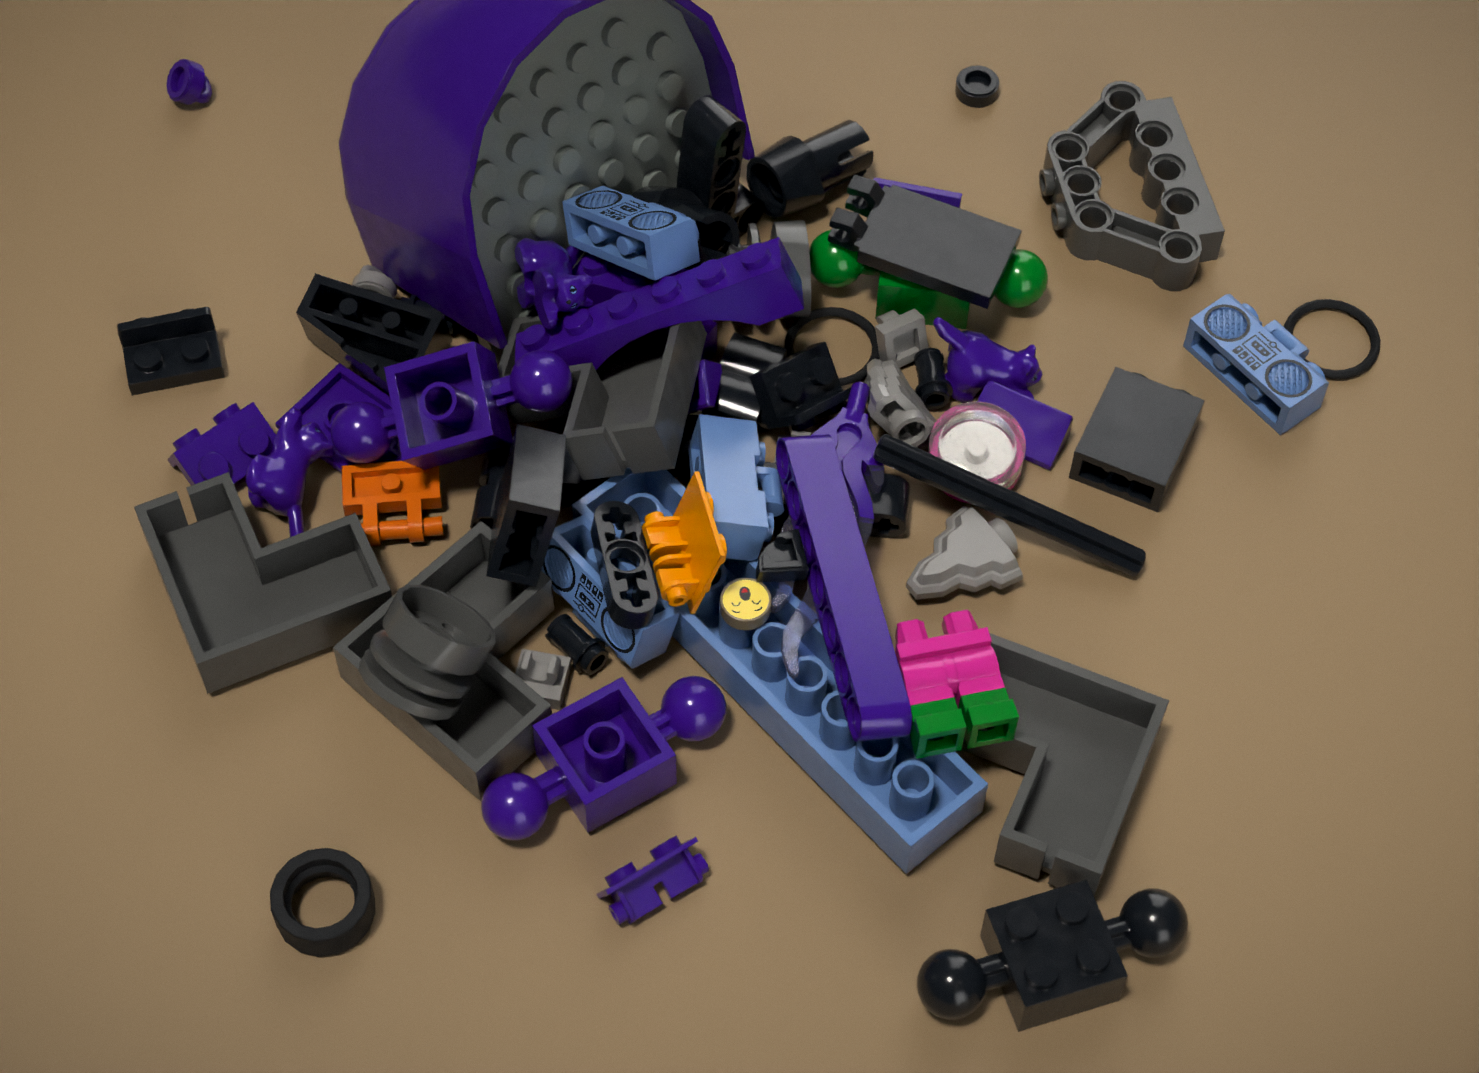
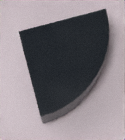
(783, 559)

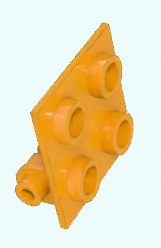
(685, 547)

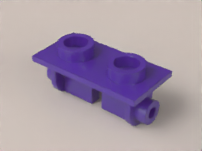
(634, 888)

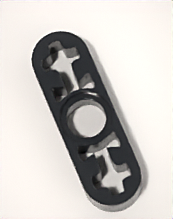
(617, 581)

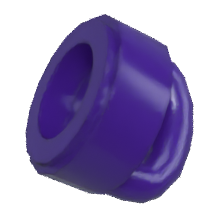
(188, 83)

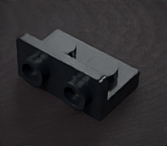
(170, 350)
(800, 389)

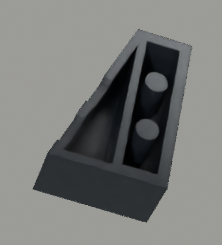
(369, 328)

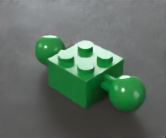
(838, 267)

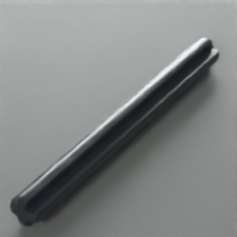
(1009, 505)

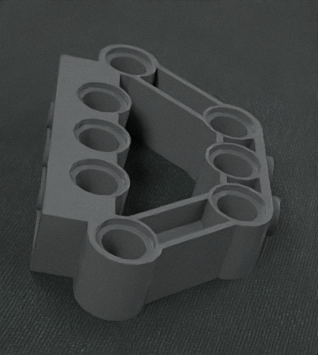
(1173, 186)

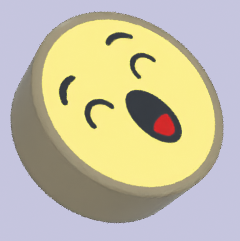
(745, 604)

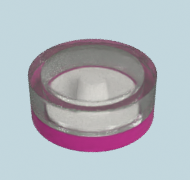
(980, 441)

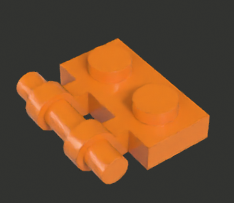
(393, 488)

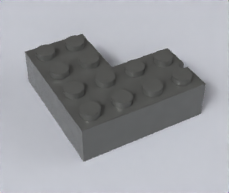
(630, 406)
(252, 604)
(496, 716)
(1081, 758)

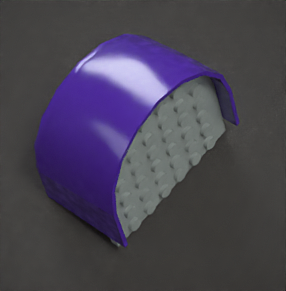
(498, 113)

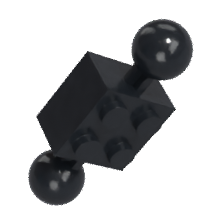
(1052, 954)

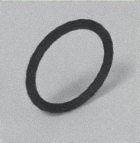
(837, 312)
(1357, 313)

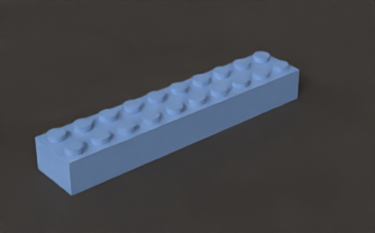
(896, 799)

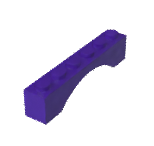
(740, 287)

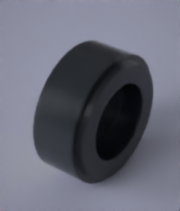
(977, 86)

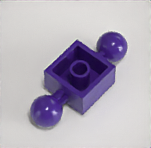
(450, 406)
(603, 756)

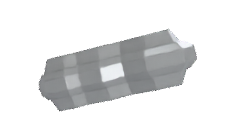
(896, 405)
(967, 557)

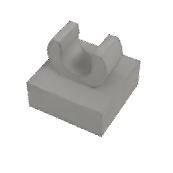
(900, 336)
(545, 674)

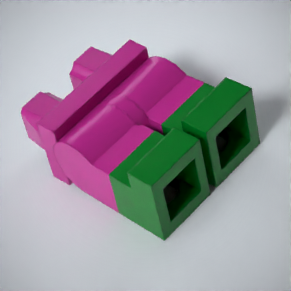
(953, 686)

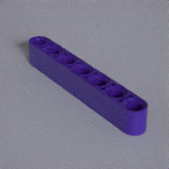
(843, 589)

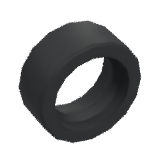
(315, 865)

